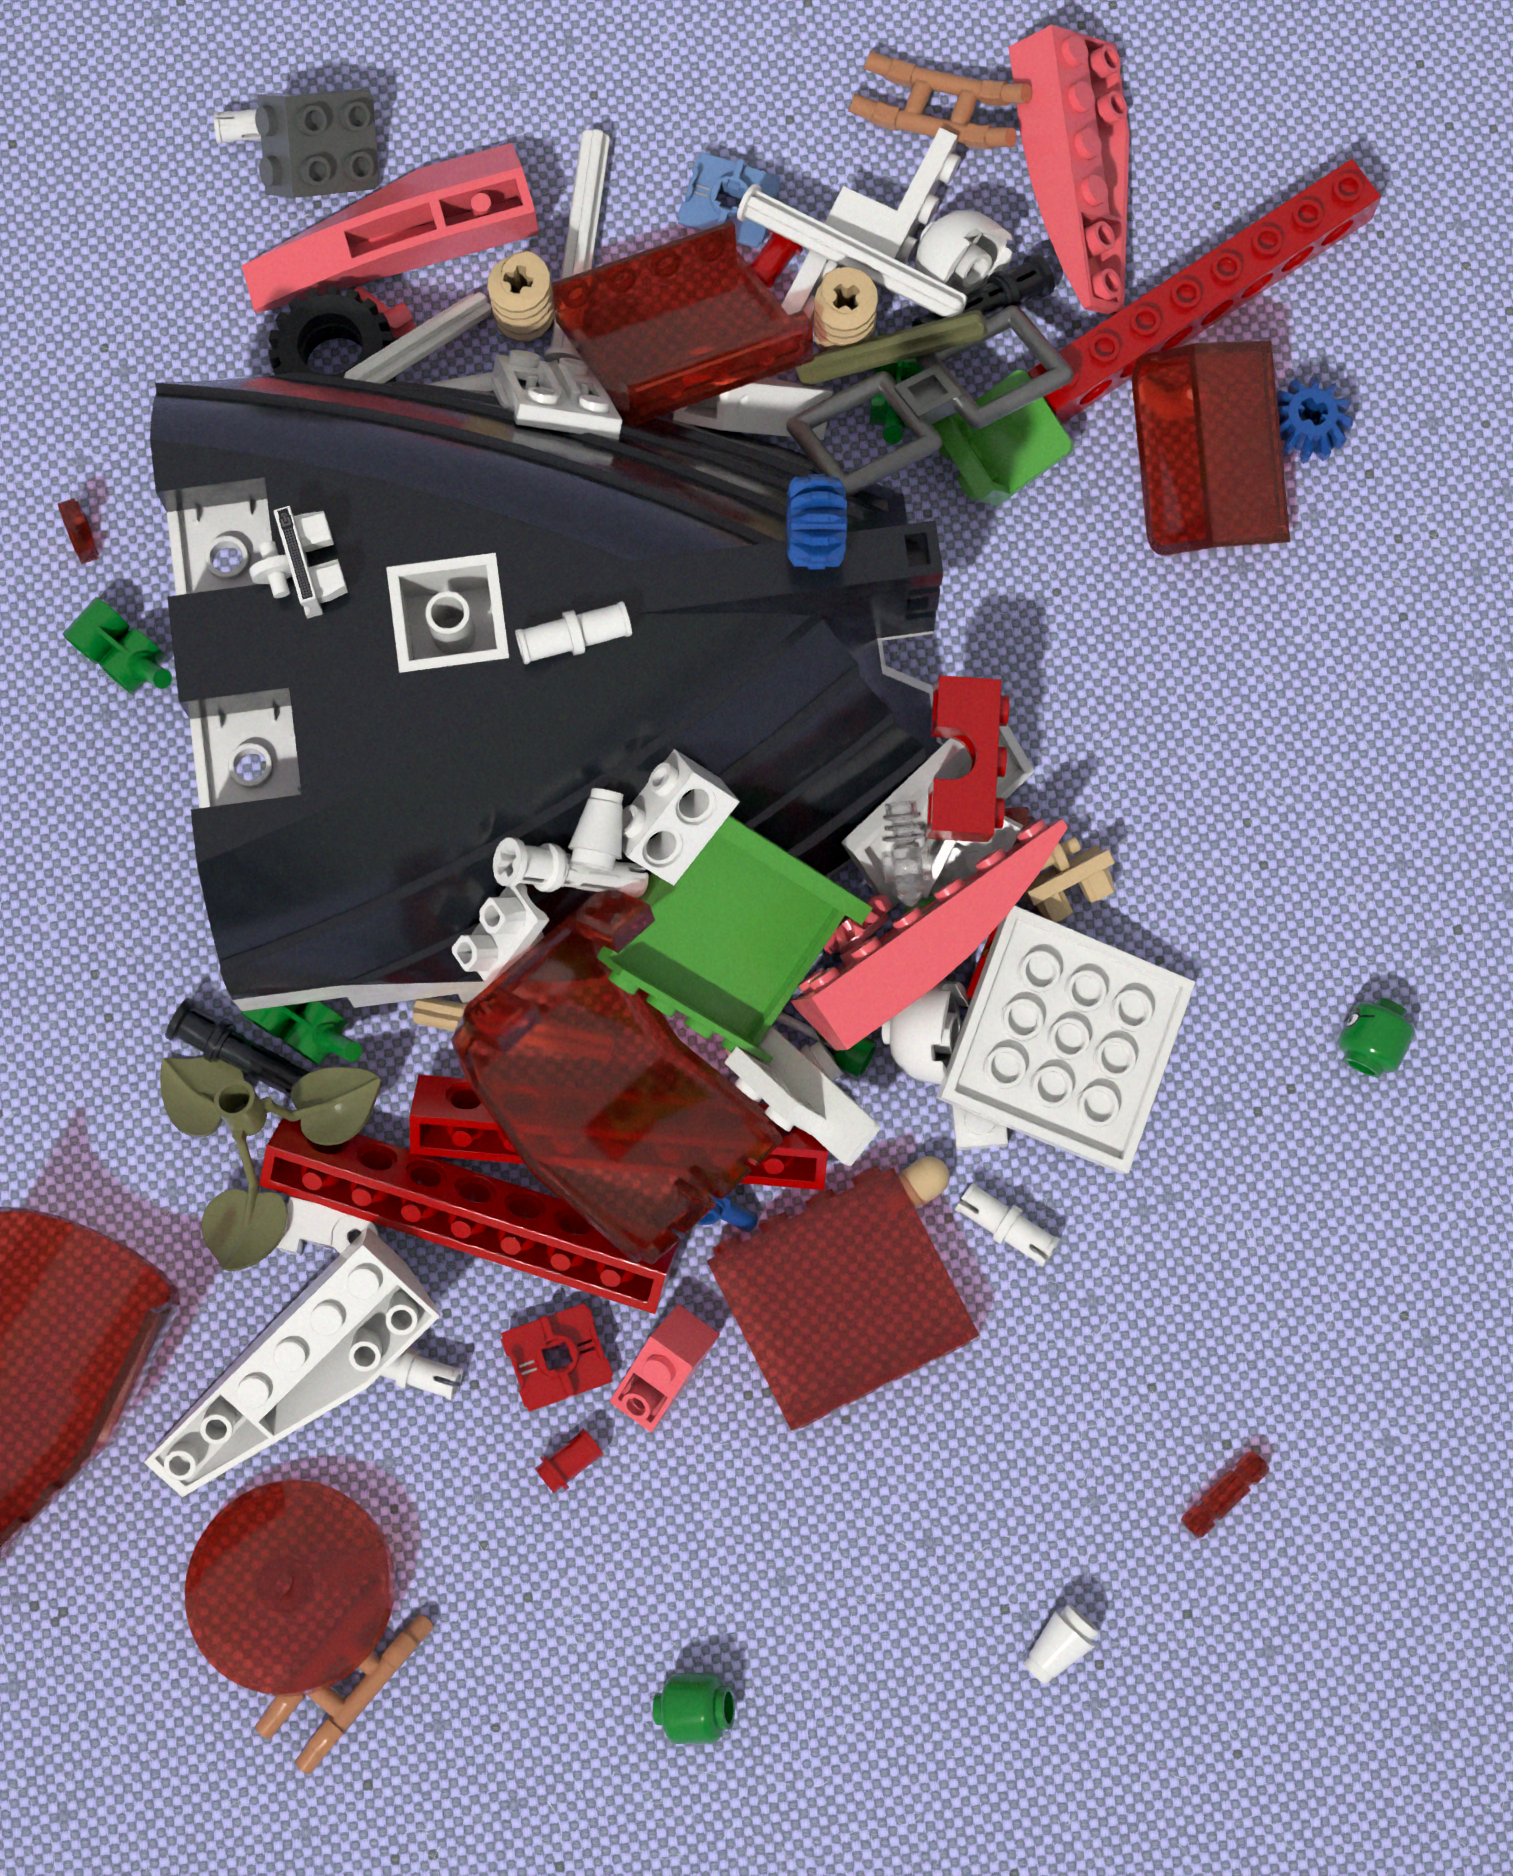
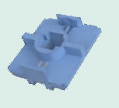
(721, 176)

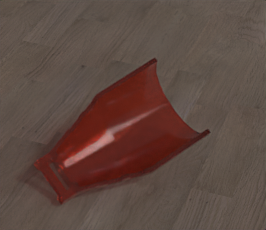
(73, 1353)

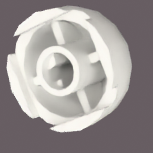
(963, 250)
(927, 1032)

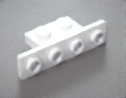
(803, 1097)

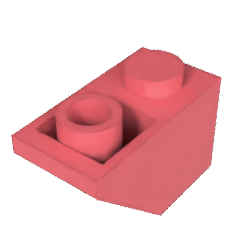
(664, 1367)

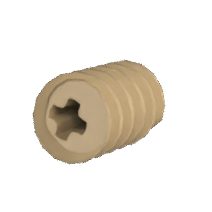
(522, 296)
(844, 308)

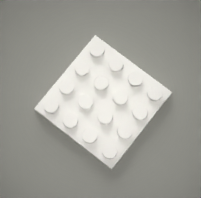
(1066, 1040)

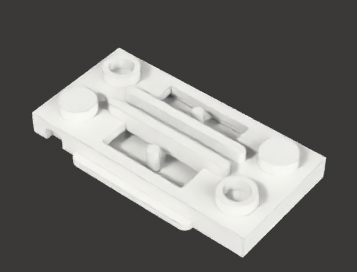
(554, 394)

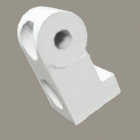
(321, 1227)

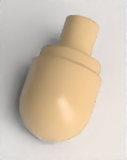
(925, 1179)

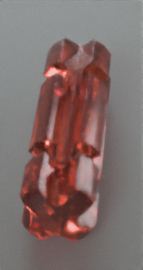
(1225, 1494)

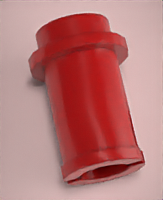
(774, 258)
(568, 1461)

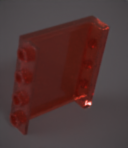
(679, 324)
(841, 1297)

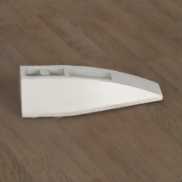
(302, 1365)

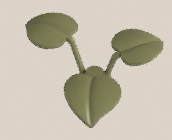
(201, 1094)

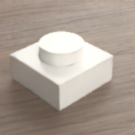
(976, 1132)

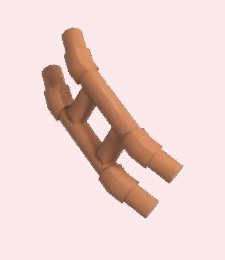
(922, 83)
(345, 1711)

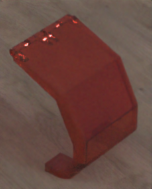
(605, 1089)

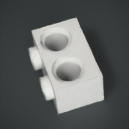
(682, 823)

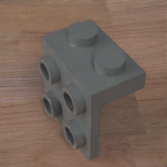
(317, 143)

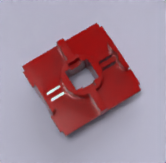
(569, 1328)

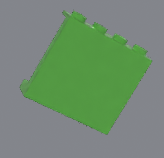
(733, 936)

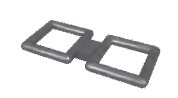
(927, 400)

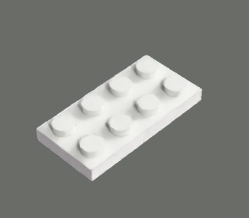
(948, 762)

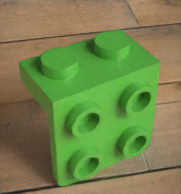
(1007, 452)

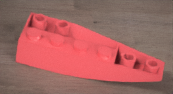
(1078, 156)
(402, 227)
(925, 944)

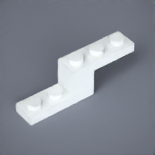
(878, 224)

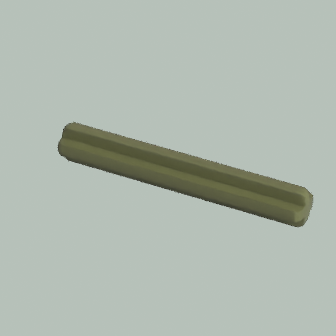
(894, 347)

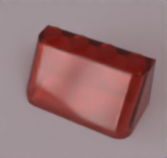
(1210, 448)

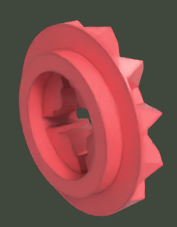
(851, 933)

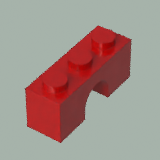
(970, 714)

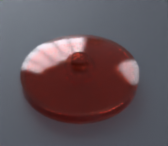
(289, 1588)

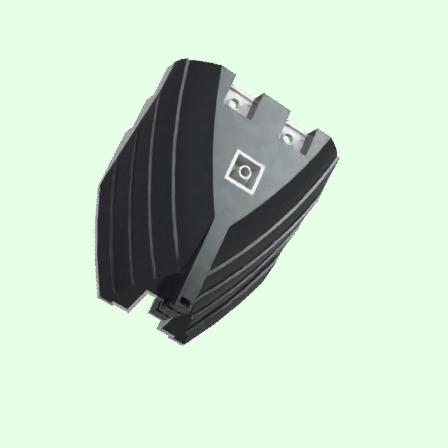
(404, 712)

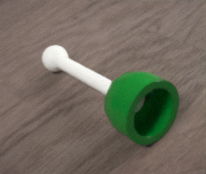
(851, 1061)

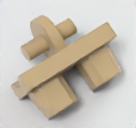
(1086, 868)

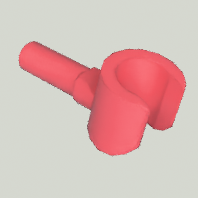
(398, 317)

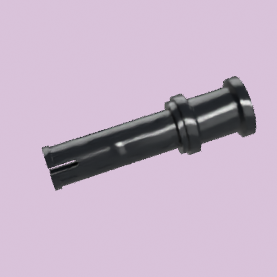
(1006, 289)
(221, 1042)

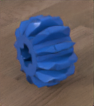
(1317, 405)
(816, 521)

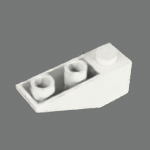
(756, 408)

